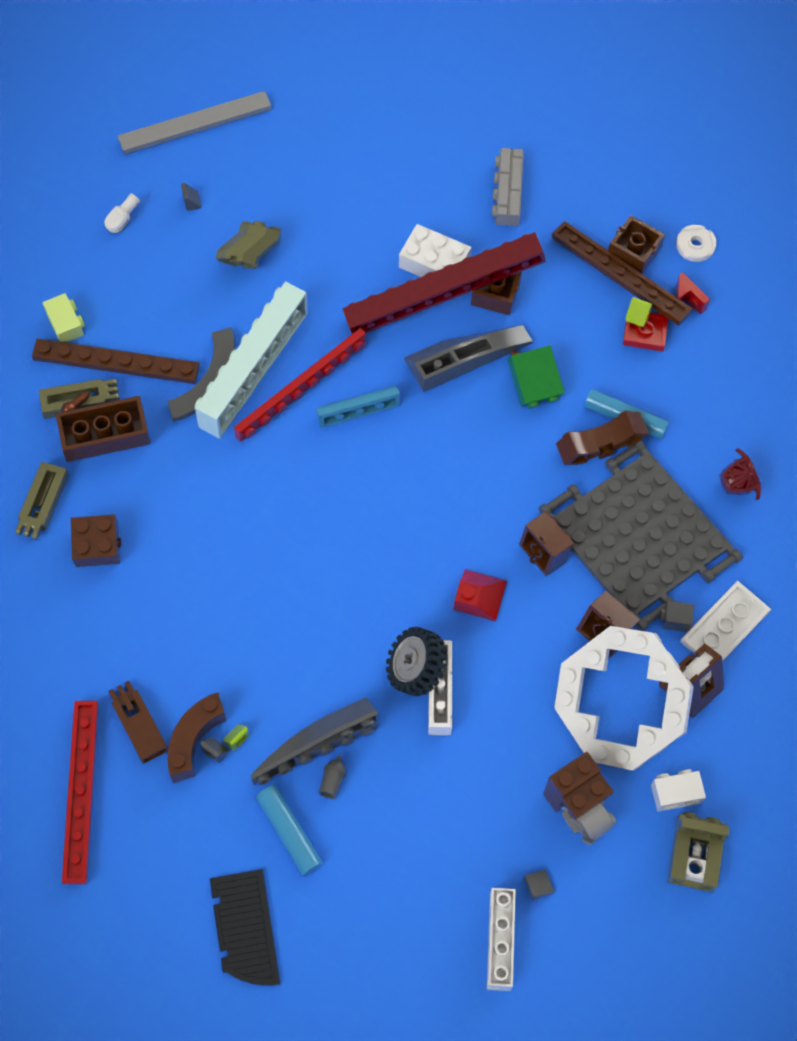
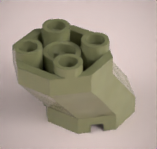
(249, 245)

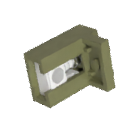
(701, 832)

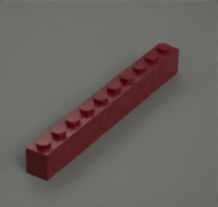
(445, 284)

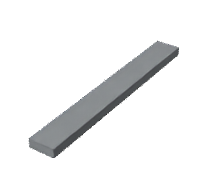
(194, 122)

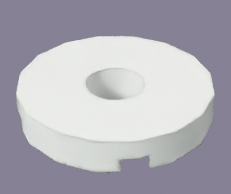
(692, 252)

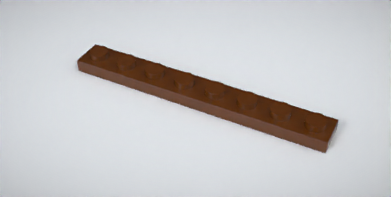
(621, 273)
(116, 361)

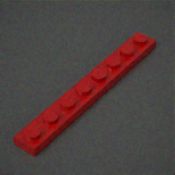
(298, 386)
(80, 793)

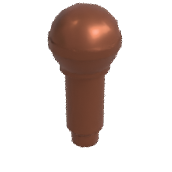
(72, 405)

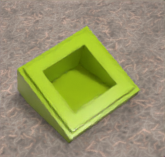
(638, 312)
(236, 737)

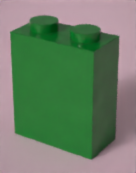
(536, 377)

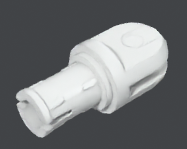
(120, 215)

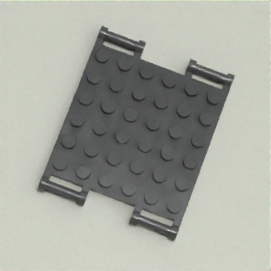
(641, 534)

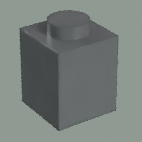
(677, 616)

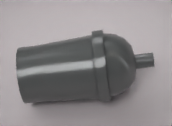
(332, 778)

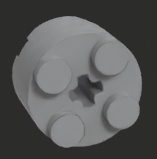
(591, 824)

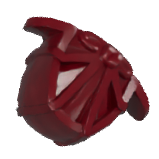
(740, 476)

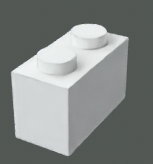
(678, 790)

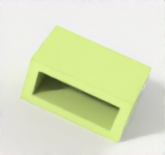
(63, 318)

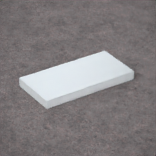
(727, 622)

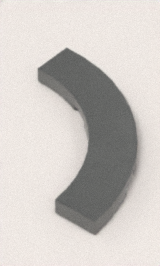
(185, 404)

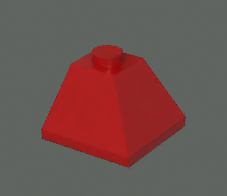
(479, 595)

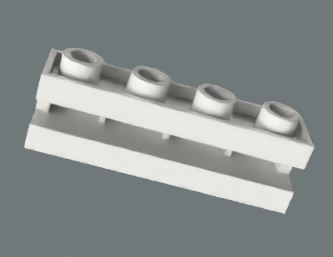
(501, 939)

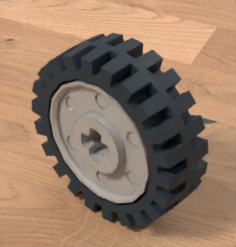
(416, 661)

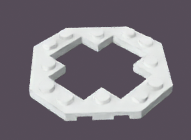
(661, 668)

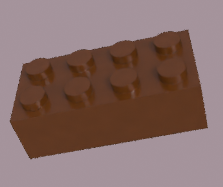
(102, 428)

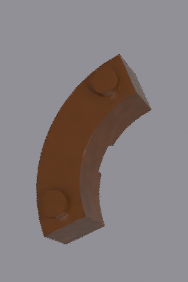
(602, 440)
(188, 732)

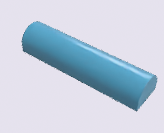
(358, 406)
(612, 408)
(289, 830)

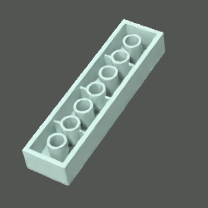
(251, 360)

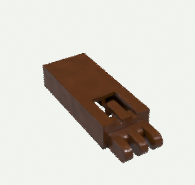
(140, 726)

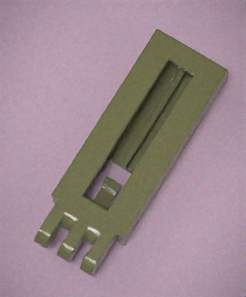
(54, 398)
(44, 495)

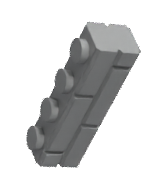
(509, 187)

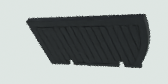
(245, 928)

